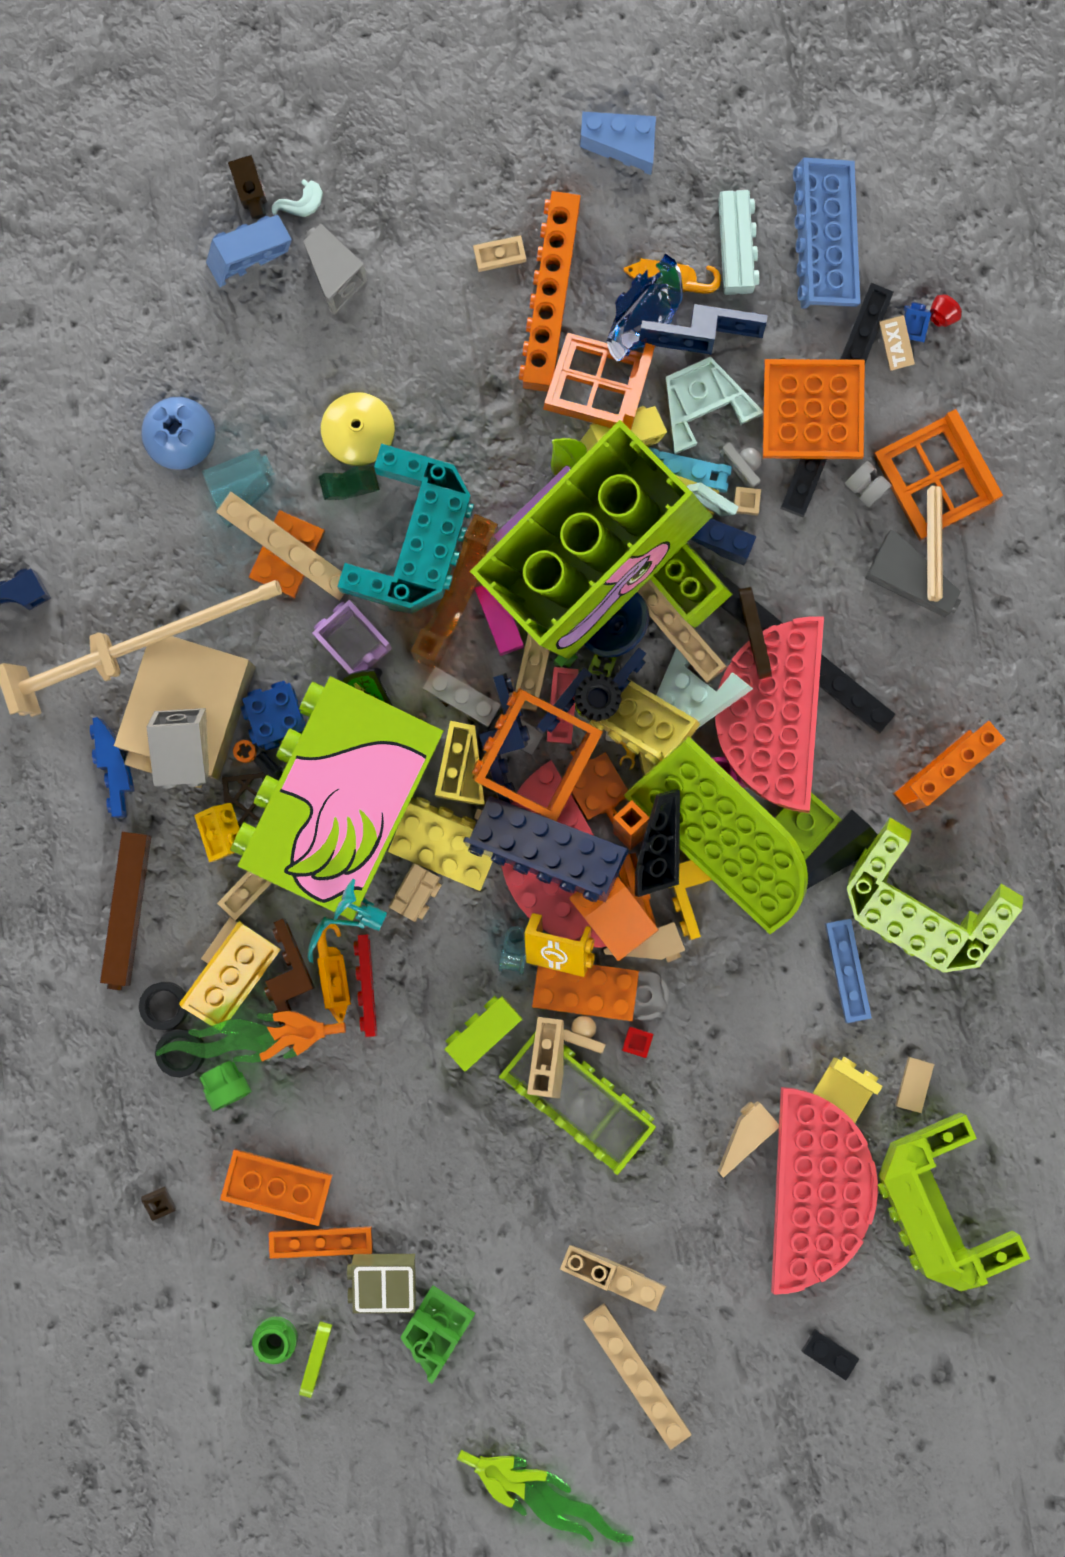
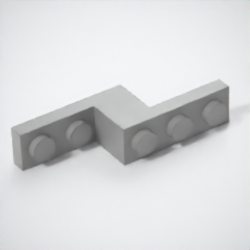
(474, 704)

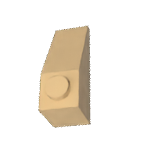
(663, 944)
(547, 1059)
(749, 1132)

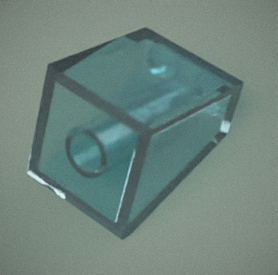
(245, 476)

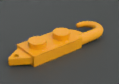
(688, 275)
(333, 976)

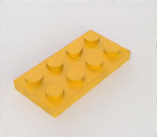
(230, 975)

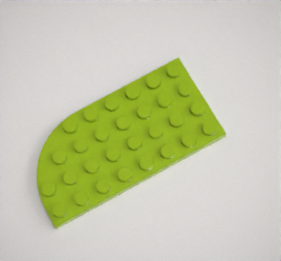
(729, 835)

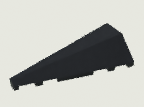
(839, 847)

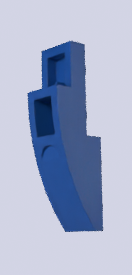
(109, 757)

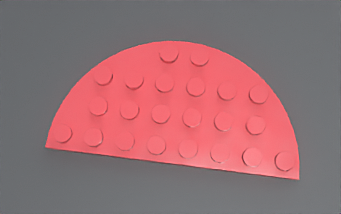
(773, 727)
(534, 896)
(821, 1191)

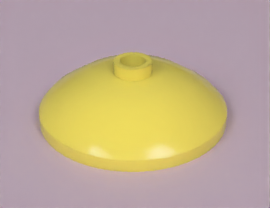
(361, 444)

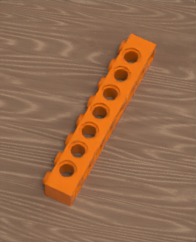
(567, 207)

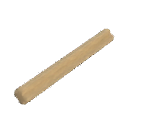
(934, 544)

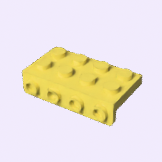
(647, 724)
(435, 842)

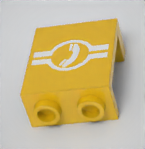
(556, 951)

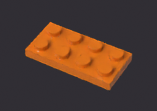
(600, 993)
(276, 1187)

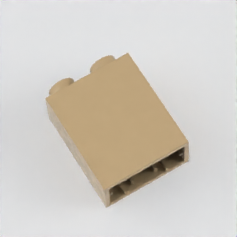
(181, 677)

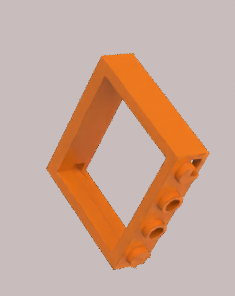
(572, 773)

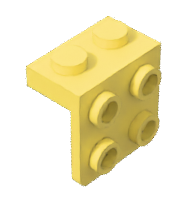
(847, 1087)

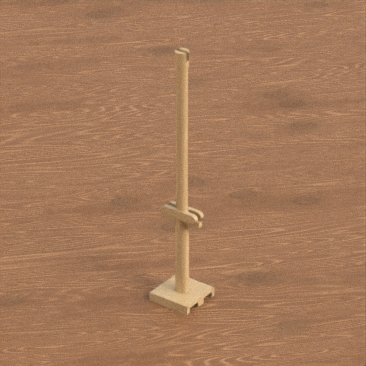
(20, 688)

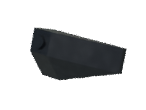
(659, 854)

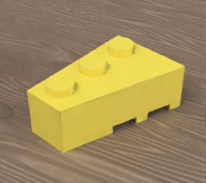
(646, 427)
(457, 764)

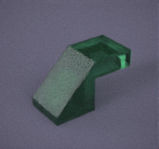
(352, 483)

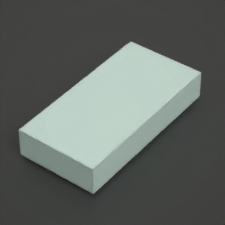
(713, 500)

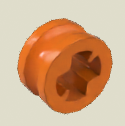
(237, 749)

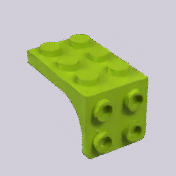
(811, 827)

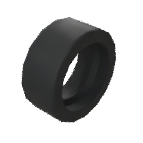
(144, 1004)
(162, 1061)

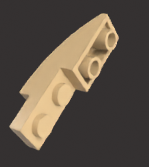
(613, 1277)

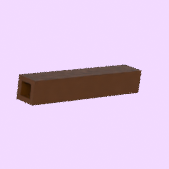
(125, 910)

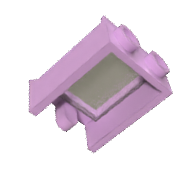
(351, 638)

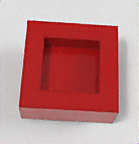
(637, 1042)

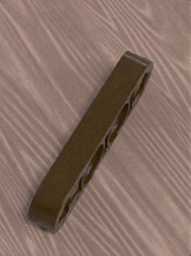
(755, 633)

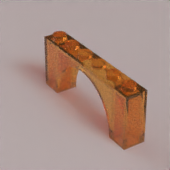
(437, 634)

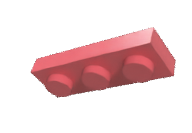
(561, 680)

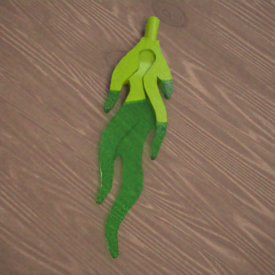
(533, 1488)

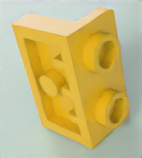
(218, 830)

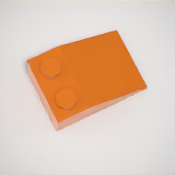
(619, 921)

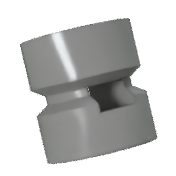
(868, 484)

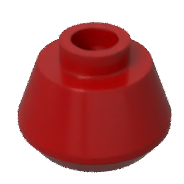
(945, 311)

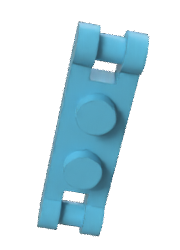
(696, 470)

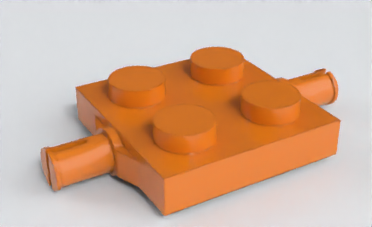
(598, 788)

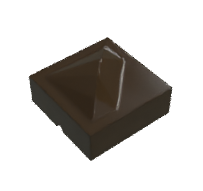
(158, 1203)

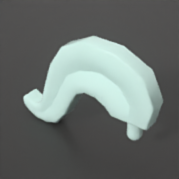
(306, 205)

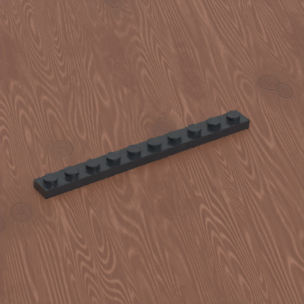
(856, 348)
(831, 679)

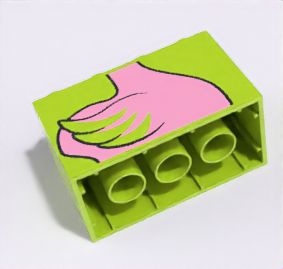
(337, 795)

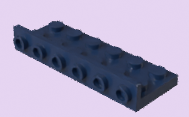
(546, 849)

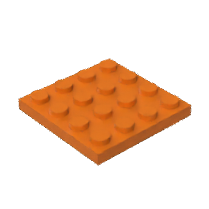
(813, 409)

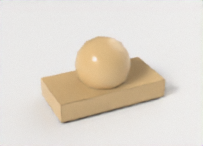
(582, 1031)

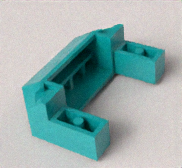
(430, 540)

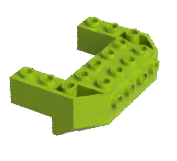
(916, 926)
(925, 1217)

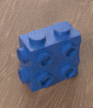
(272, 714)

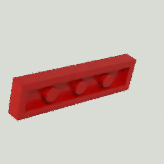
(365, 975)

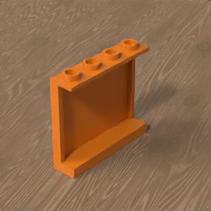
(948, 767)

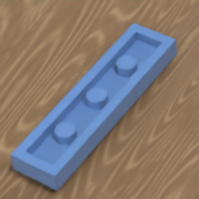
(848, 970)

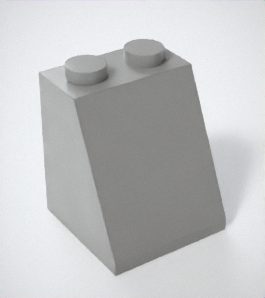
(335, 267)
(178, 747)

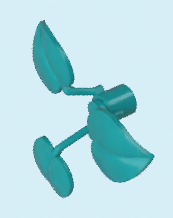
(368, 916)

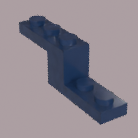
(703, 328)
(597, 696)
(515, 740)

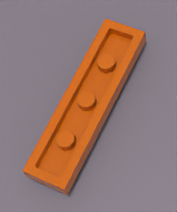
(320, 1242)

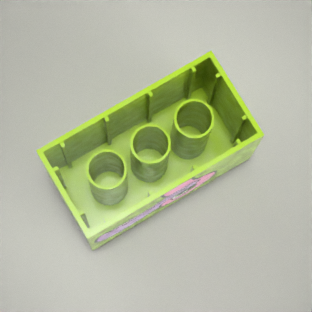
(591, 542)

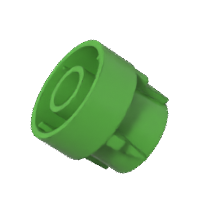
(224, 1085)
(274, 1354)

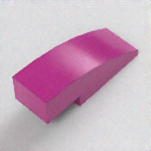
(500, 623)

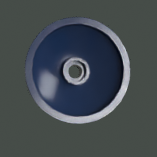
(613, 642)

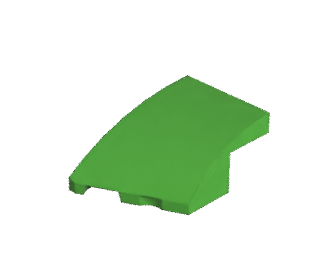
(436, 1330)

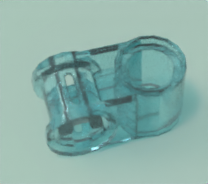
(513, 952)

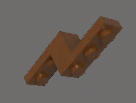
(292, 982)

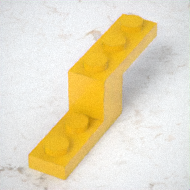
(689, 876)

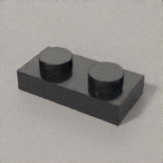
(830, 1354)

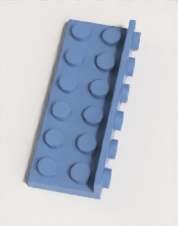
(827, 232)

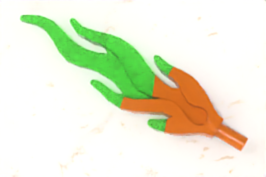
(263, 1039)

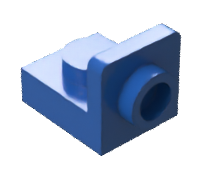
(917, 321)

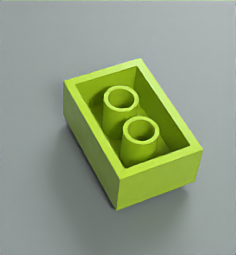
(690, 586)
(482, 1032)

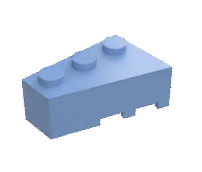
(620, 137)
(246, 246)

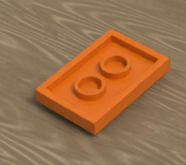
(270, 567)

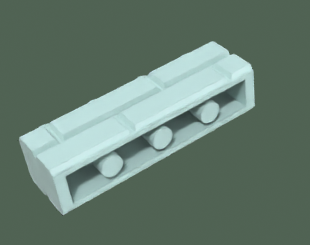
(736, 242)

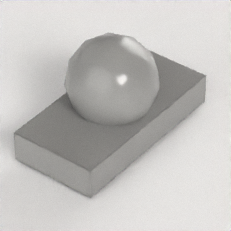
(743, 464)

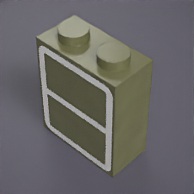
(382, 1283)

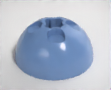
(180, 445)

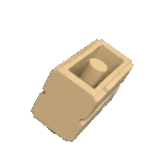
(415, 892)

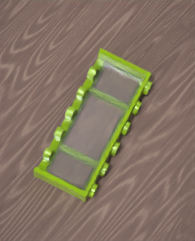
(586, 1108)

